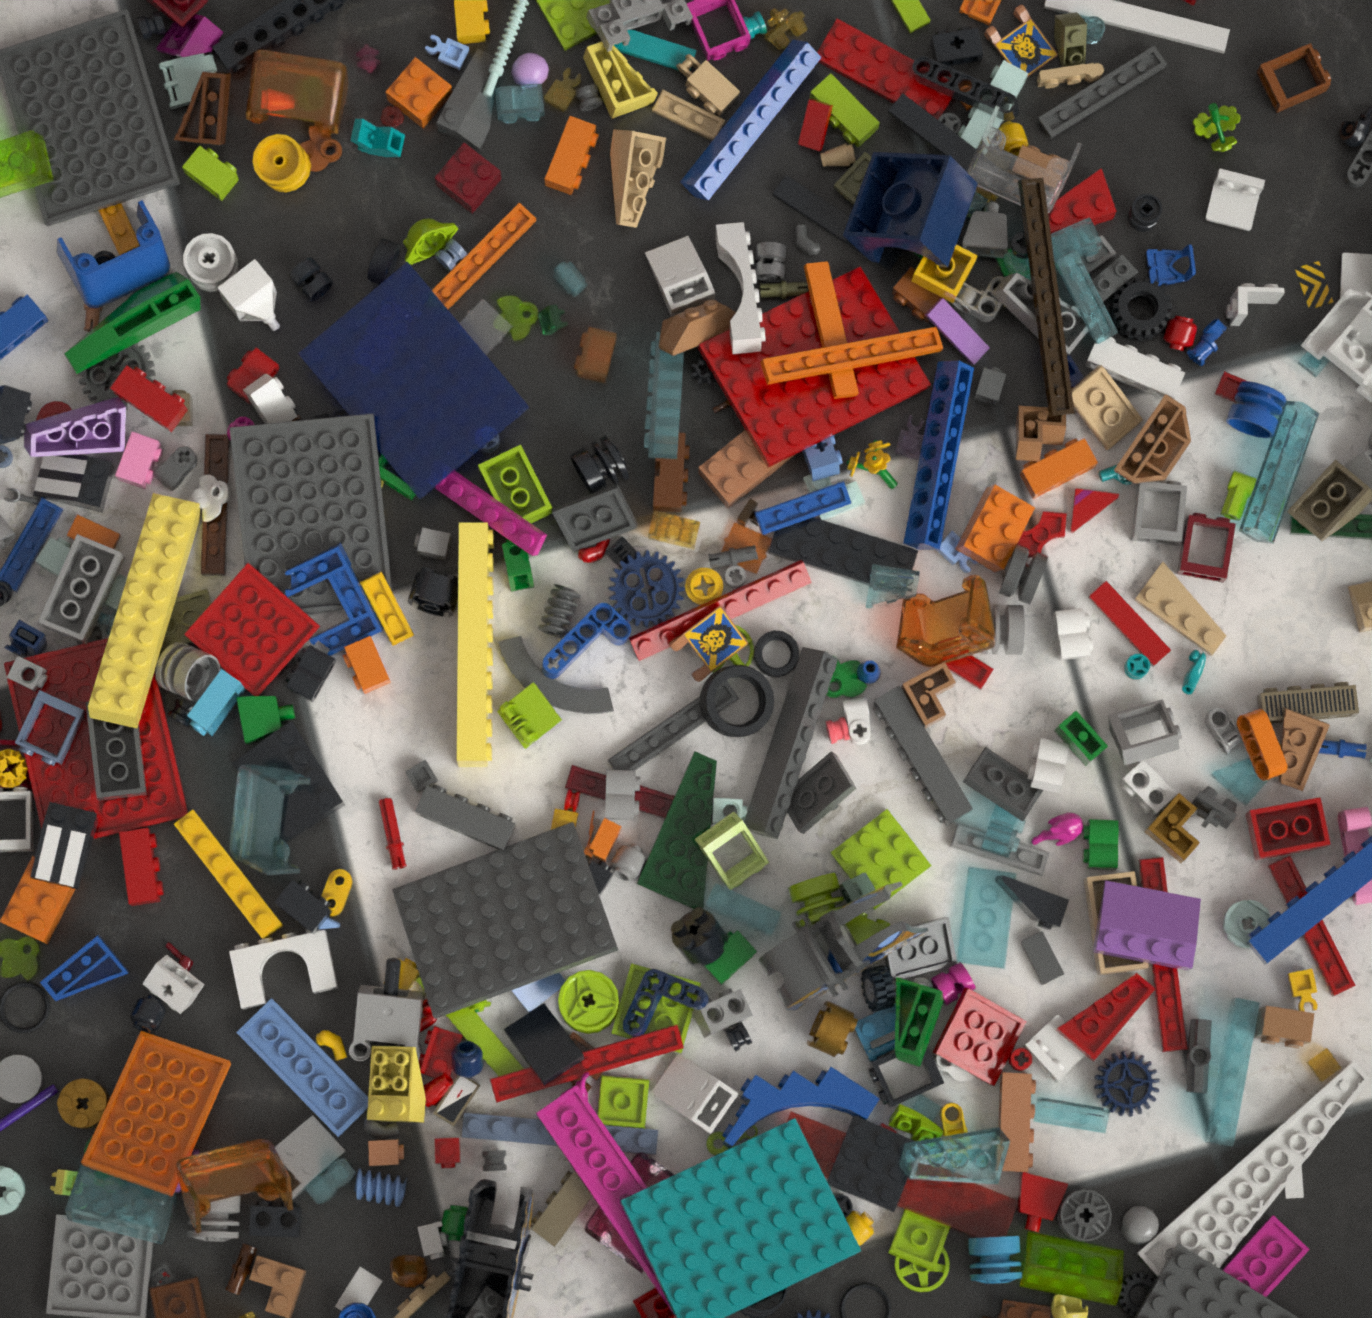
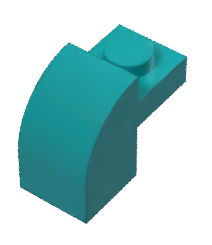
(377, 140)

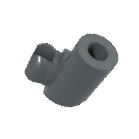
(805, 244)

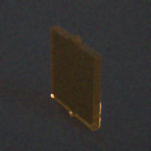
(744, 537)

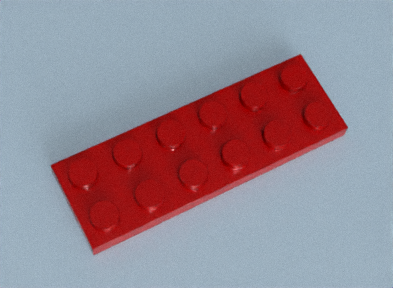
(878, 68)

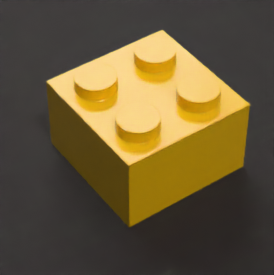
(945, 280)

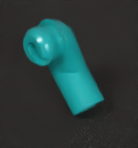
(1109, 473)

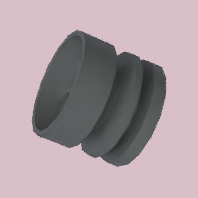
(1074, 1226)

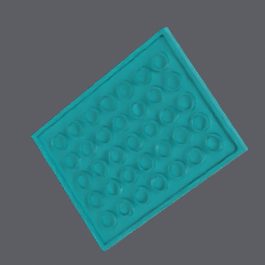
(740, 1225)

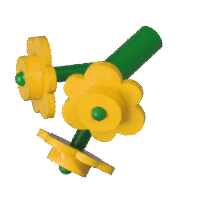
(874, 463)

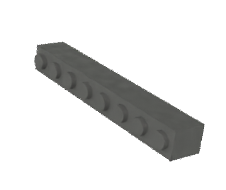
(790, 742)

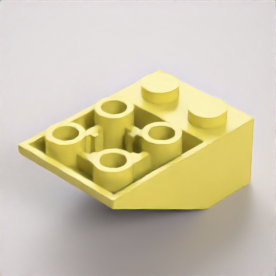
(395, 1085)

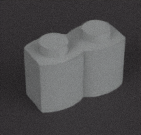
(620, 795)

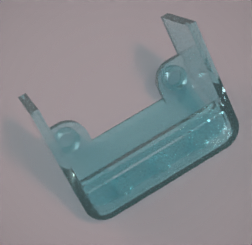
(259, 817)

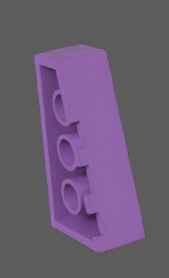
(79, 431)

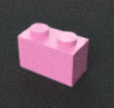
(138, 460)

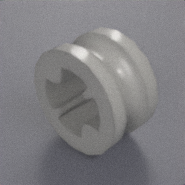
(728, 579)

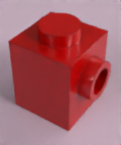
(447, 1152)

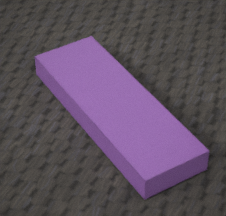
(957, 331)

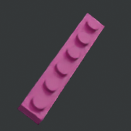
(493, 512)

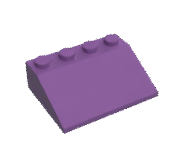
(1147, 925)

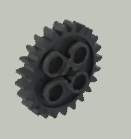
(135, 356)

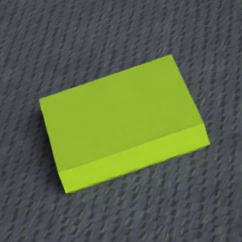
(623, 1101)
(919, 1240)

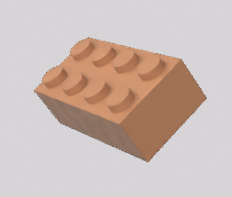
(736, 470)

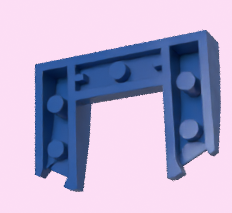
(337, 568)

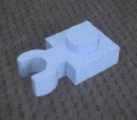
(451, 52)
(948, 551)

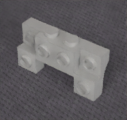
(619, 16)

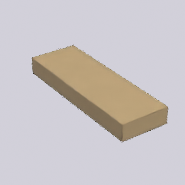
(688, 115)

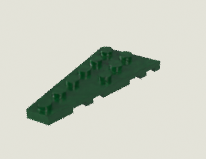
(676, 862)

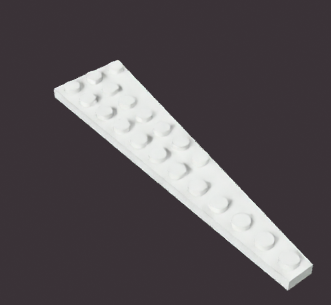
(1238, 1199)

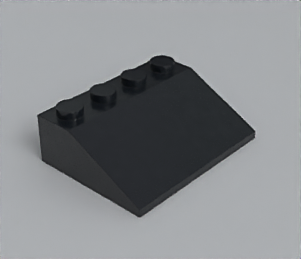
(308, 802)

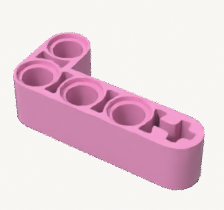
(1354, 831)

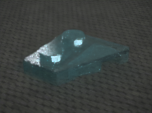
(891, 584)
(1240, 780)

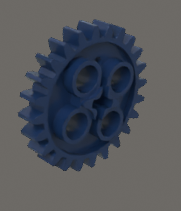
(626, 594)

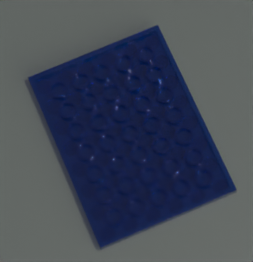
(419, 375)

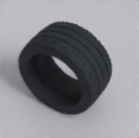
(765, 697)

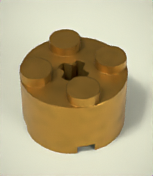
(832, 1029)
(70, 1098)

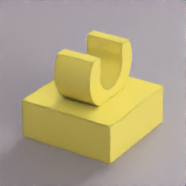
(64, 1181)

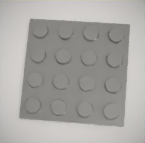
(98, 1272)

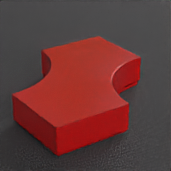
(1050, 527)

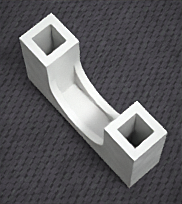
(249, 964)

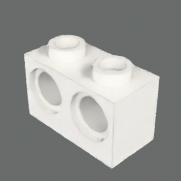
(1152, 783)

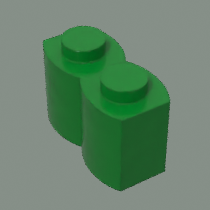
(1101, 844)

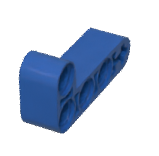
(582, 643)

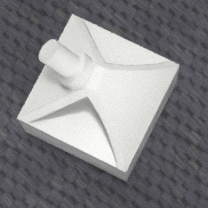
(251, 295)

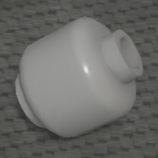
(628, 862)

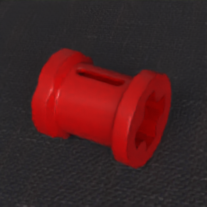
(1025, 1054)

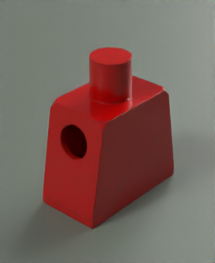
(1039, 1199)

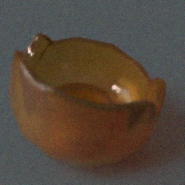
(408, 1270)

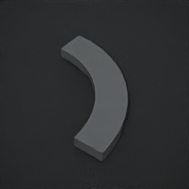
(559, 695)

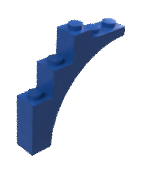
(833, 1092)

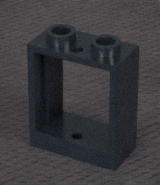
(885, 1094)

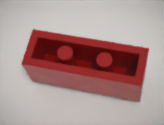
(149, 397)
(141, 866)

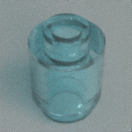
(570, 278)

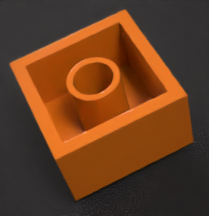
(419, 92)

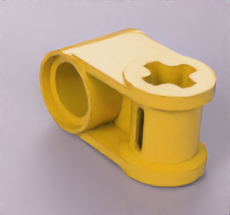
(952, 1127)

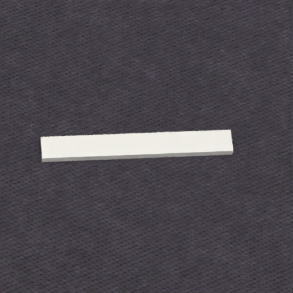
(1147, 22)

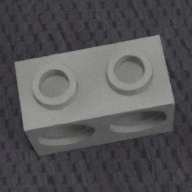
(723, 1015)

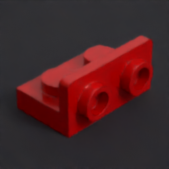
(438, 1053)

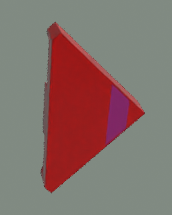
(1088, 505)

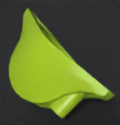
(426, 239)

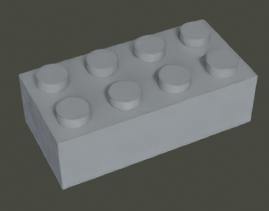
(81, 589)

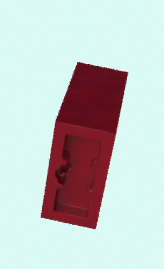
(1204, 571)

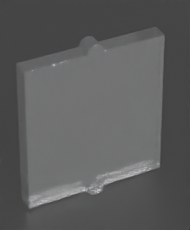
(485, 326)

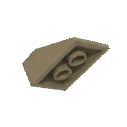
(1331, 501)

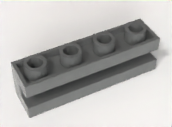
(465, 818)

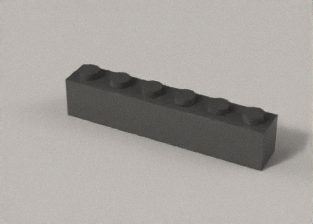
(923, 756)

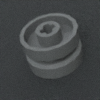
(1023, 574)

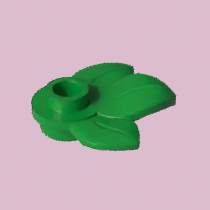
(846, 678)

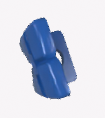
(1161, 265)

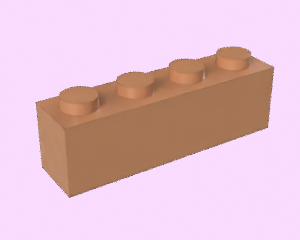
(1015, 1117)

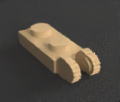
(1071, 74)

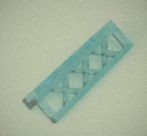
(1085, 296)

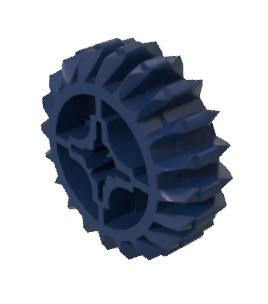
(1147, 1081)

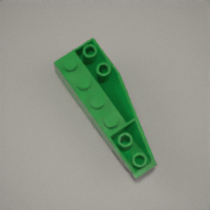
(136, 319)

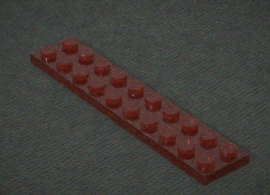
(954, 1204)

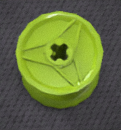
(583, 986)

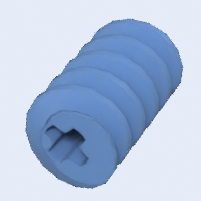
(380, 1188)

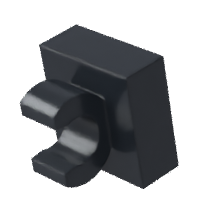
(619, 551)

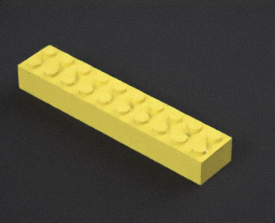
(144, 611)
(473, 645)

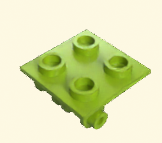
(529, 715)

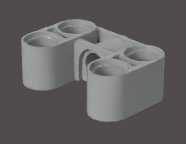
(971, 300)

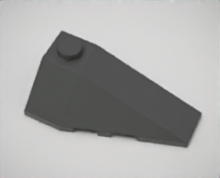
(468, 110)

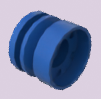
(1256, 409)

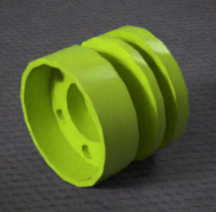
(816, 896)

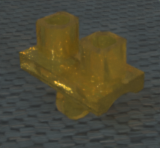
(777, 34)

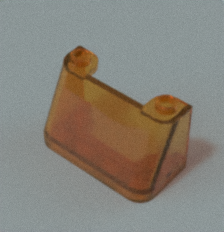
(297, 89)
(947, 627)

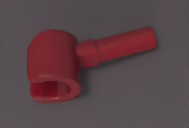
(184, 961)

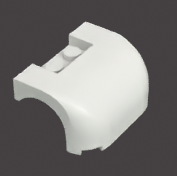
(1347, 339)

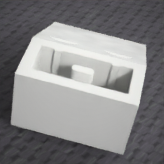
(680, 275)
(694, 1093)

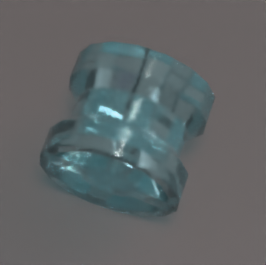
(1096, 25)

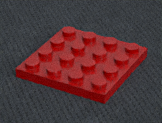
(252, 629)

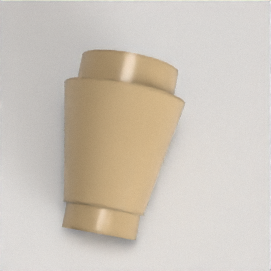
(839, 156)

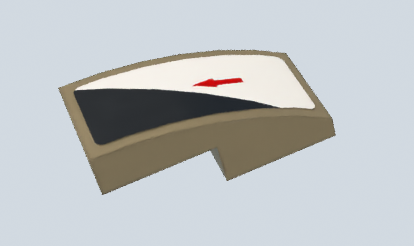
(456, 1100)

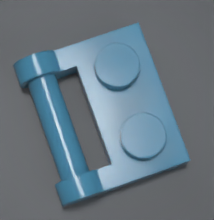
(874, 1027)

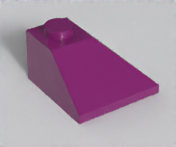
(194, 38)

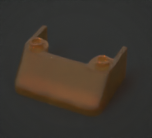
(232, 1173)

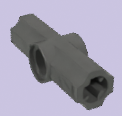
(1198, 1040)

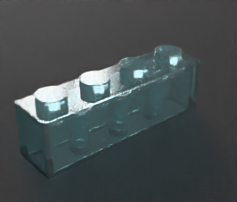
(1078, 236)

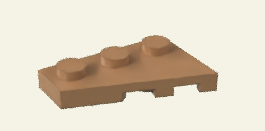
(1300, 746)

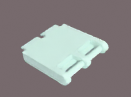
(185, 76)

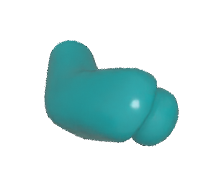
(1195, 671)

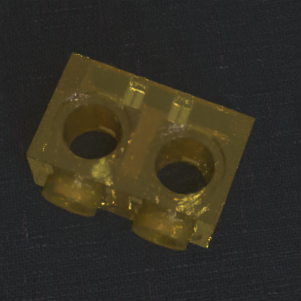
(674, 530)

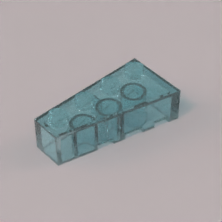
(958, 1157)

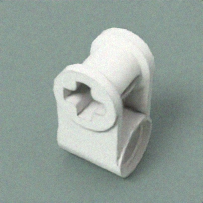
(857, 716)

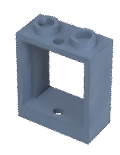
(41, 699)

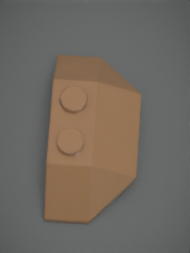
(694, 326)
(1157, 444)

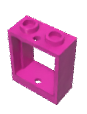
(701, 7)

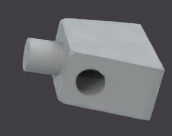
(987, 232)

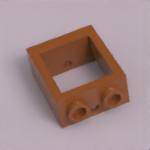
(1272, 85)

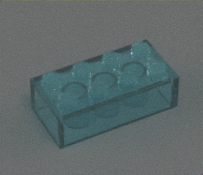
(119, 1206)

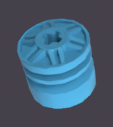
(994, 1259)

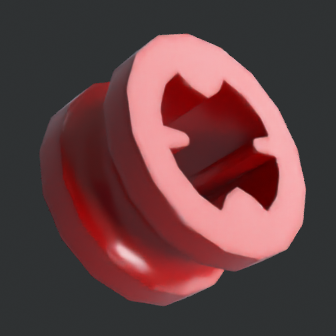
(572, 800)

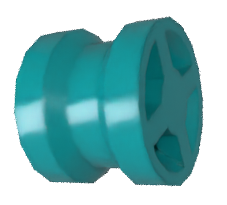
(755, 24)
(1139, 662)

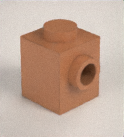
(385, 1152)

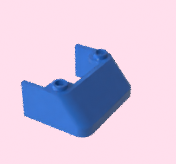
(120, 275)

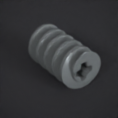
(559, 611)

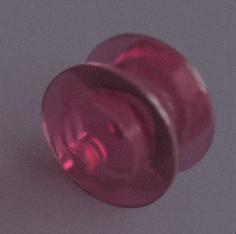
(368, 59)

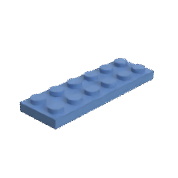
(304, 1067)

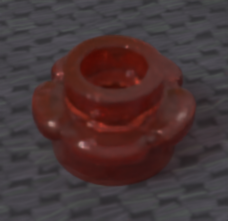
(398, 117)

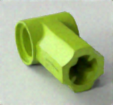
(1239, 490)

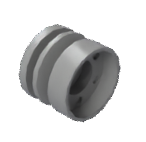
(1009, 629)
(186, 670)
(216, 1223)

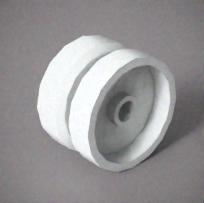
(204, 250)

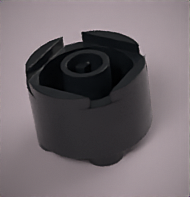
(434, 592)
(699, 937)

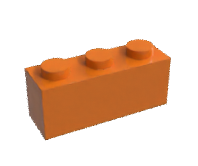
(571, 155)
(1058, 467)

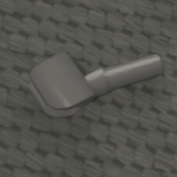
(20, 497)

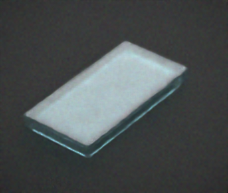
(985, 920)

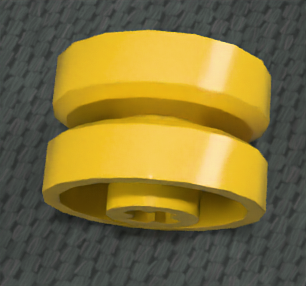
(281, 163)

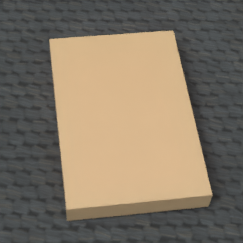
(1104, 407)

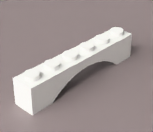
(733, 250)

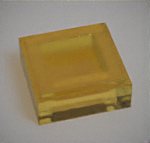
(1323, 1065)

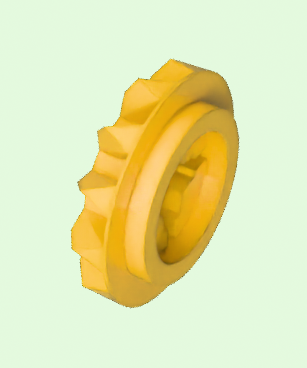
(710, 577)
(12, 757)

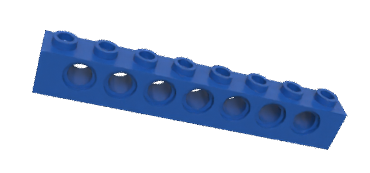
(938, 455)

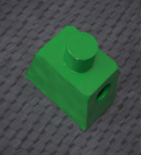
(517, 567)
(262, 716)

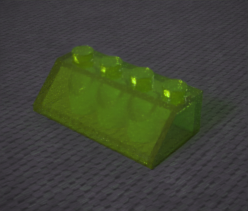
(1072, 1268)

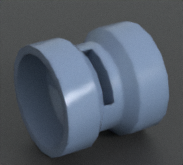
(451, 254)

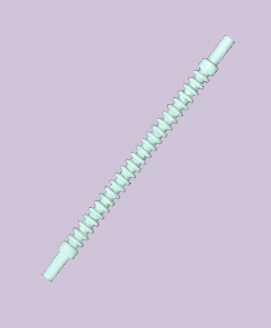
(496, 69)

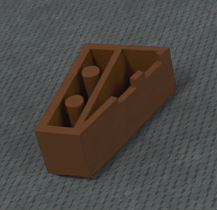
(208, 110)
(669, 480)

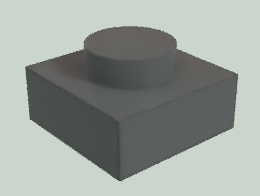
(421, 776)

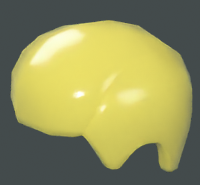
(1067, 1307)

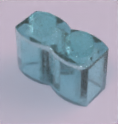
(520, 102)
(1002, 832)
(326, 1186)

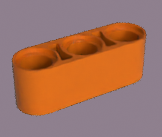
(1261, 744)

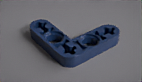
(660, 989)

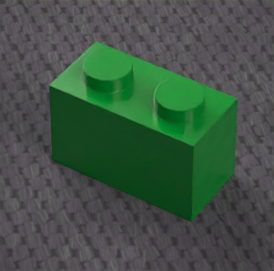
(1081, 738)
(736, 954)

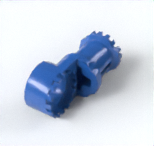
(1207, 344)

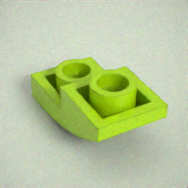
(914, 1123)

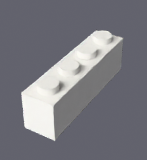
(1136, 369)

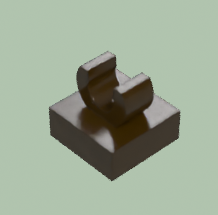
(748, 513)

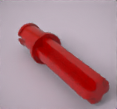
(392, 834)

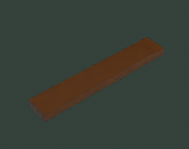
(215, 531)

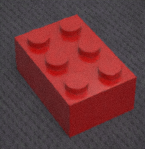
(1287, 828)

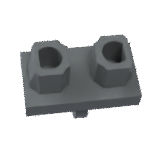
(1213, 811)

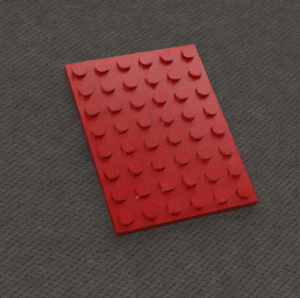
(803, 411)
(72, 784)

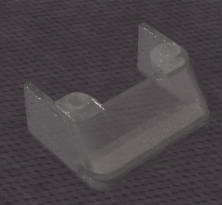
(1000, 170)

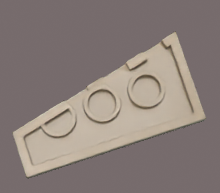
(1179, 609)

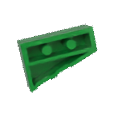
(915, 1019)

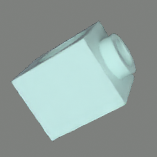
(720, 803)

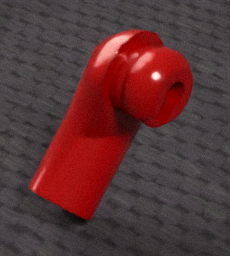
(594, 553)
(427, 1018)

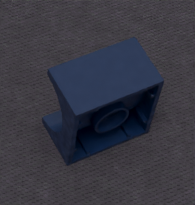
(911, 206)

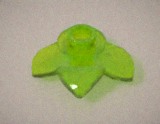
(512, 312)
(16, 960)

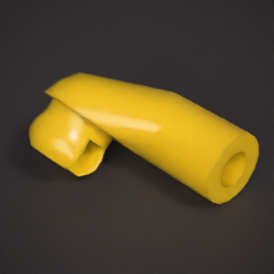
(333, 1041)

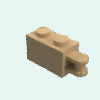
(708, 85)

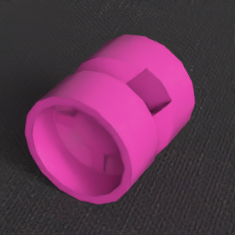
(953, 982)

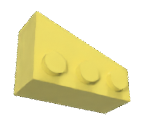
(617, 81)

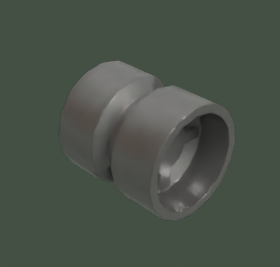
(770, 261)

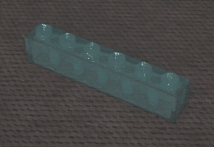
(663, 403)
(1279, 472)
(1232, 1072)

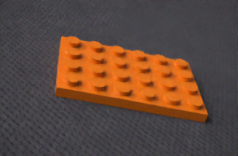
(156, 1112)

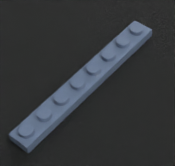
(533, 1132)

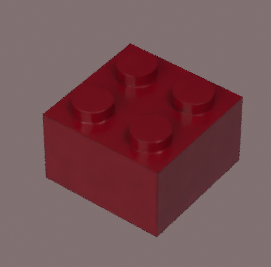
(468, 178)

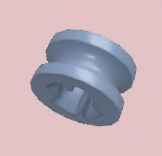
(9, 459)

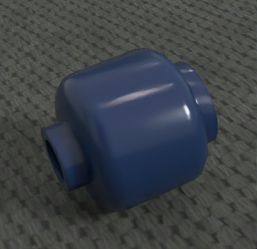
(467, 1059)

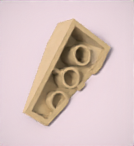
(633, 165)

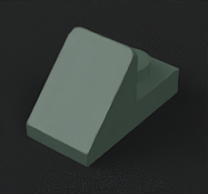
(856, 887)

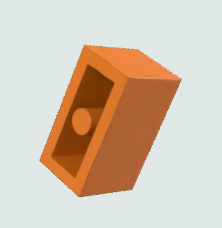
(366, 664)

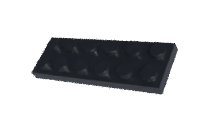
(839, 549)

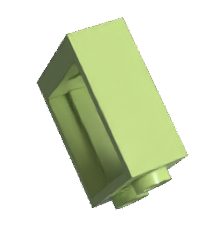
(720, 834)

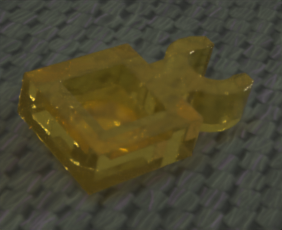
(562, 92)

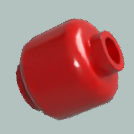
(1180, 332)

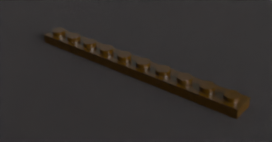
(1046, 297)

